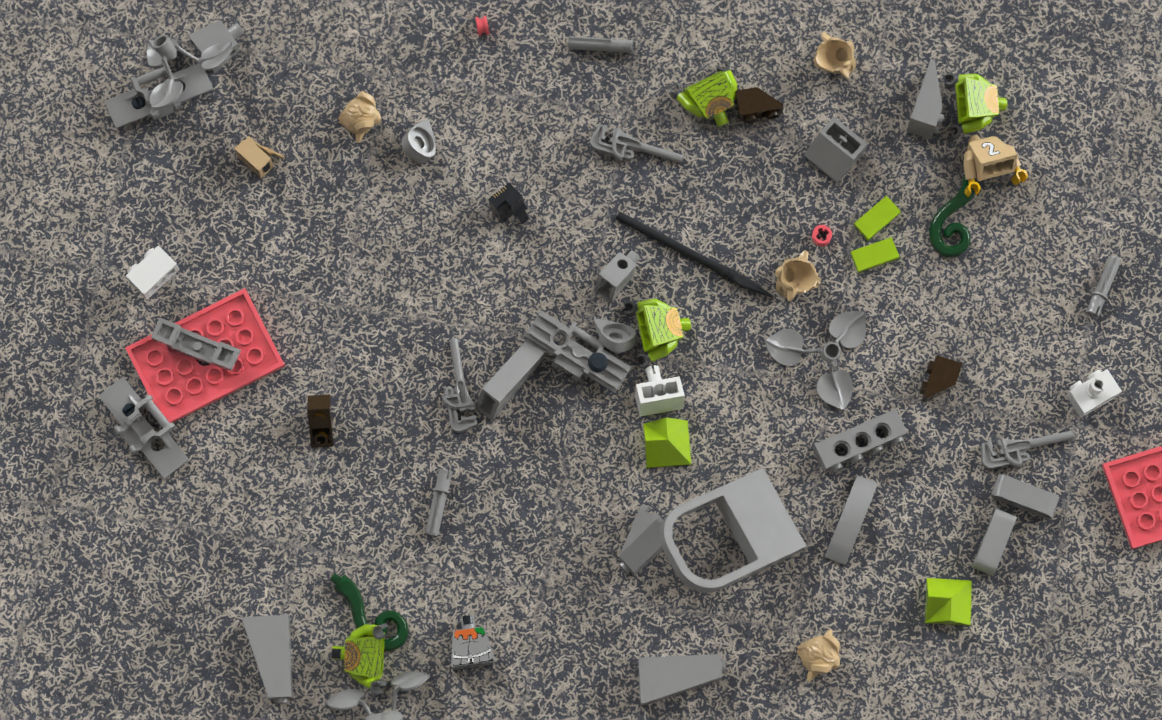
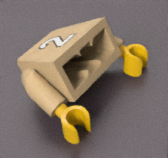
(990, 159)

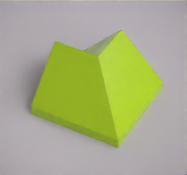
(667, 443)
(948, 601)

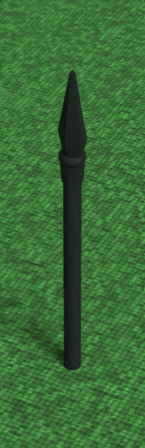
(724, 271)

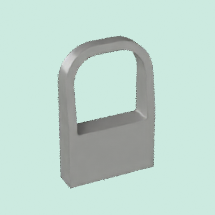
(755, 520)

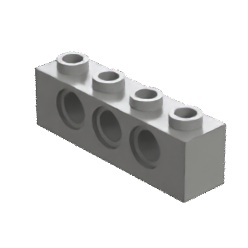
(889, 422)

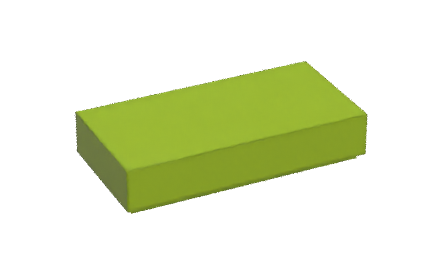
(877, 218)
(874, 255)

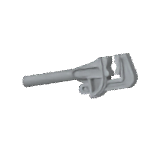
(622, 146)
(459, 398)
(1014, 451)

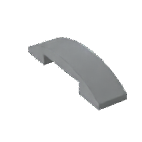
(195, 345)
(851, 520)

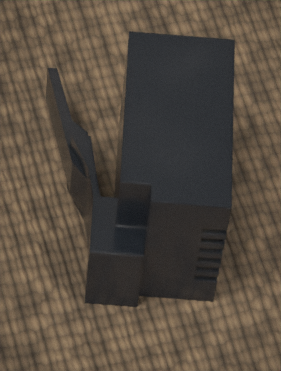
(508, 203)

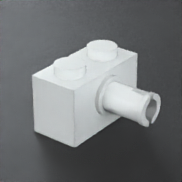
(152, 271)
(1093, 393)
(659, 394)

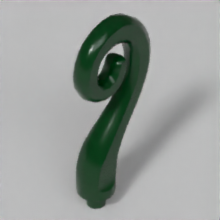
(943, 213)
(352, 594)

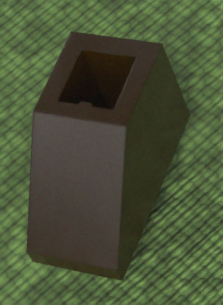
(756, 104)
(942, 377)
(320, 420)

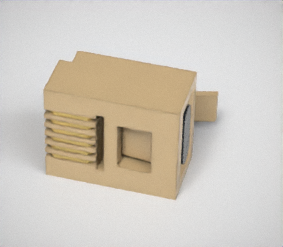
(256, 156)

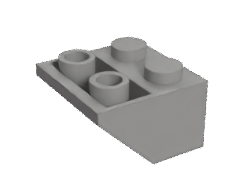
(835, 150)

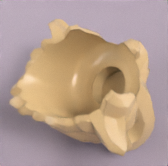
(835, 56)
(360, 115)
(796, 276)
(820, 654)

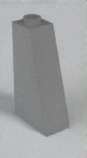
(509, 379)
(272, 651)
(676, 674)

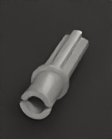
(600, 44)
(1099, 296)
(438, 502)

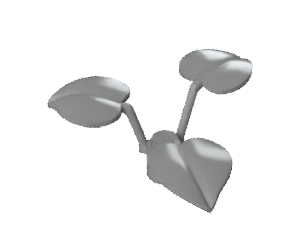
(164, 50)
(837, 386)
(352, 697)

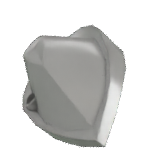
(419, 142)
(615, 335)

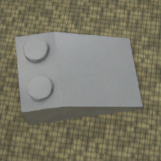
(928, 106)

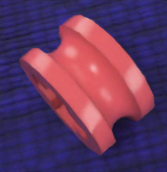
(482, 25)
(823, 228)

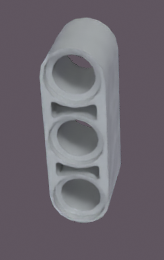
(1025, 496)
(994, 542)

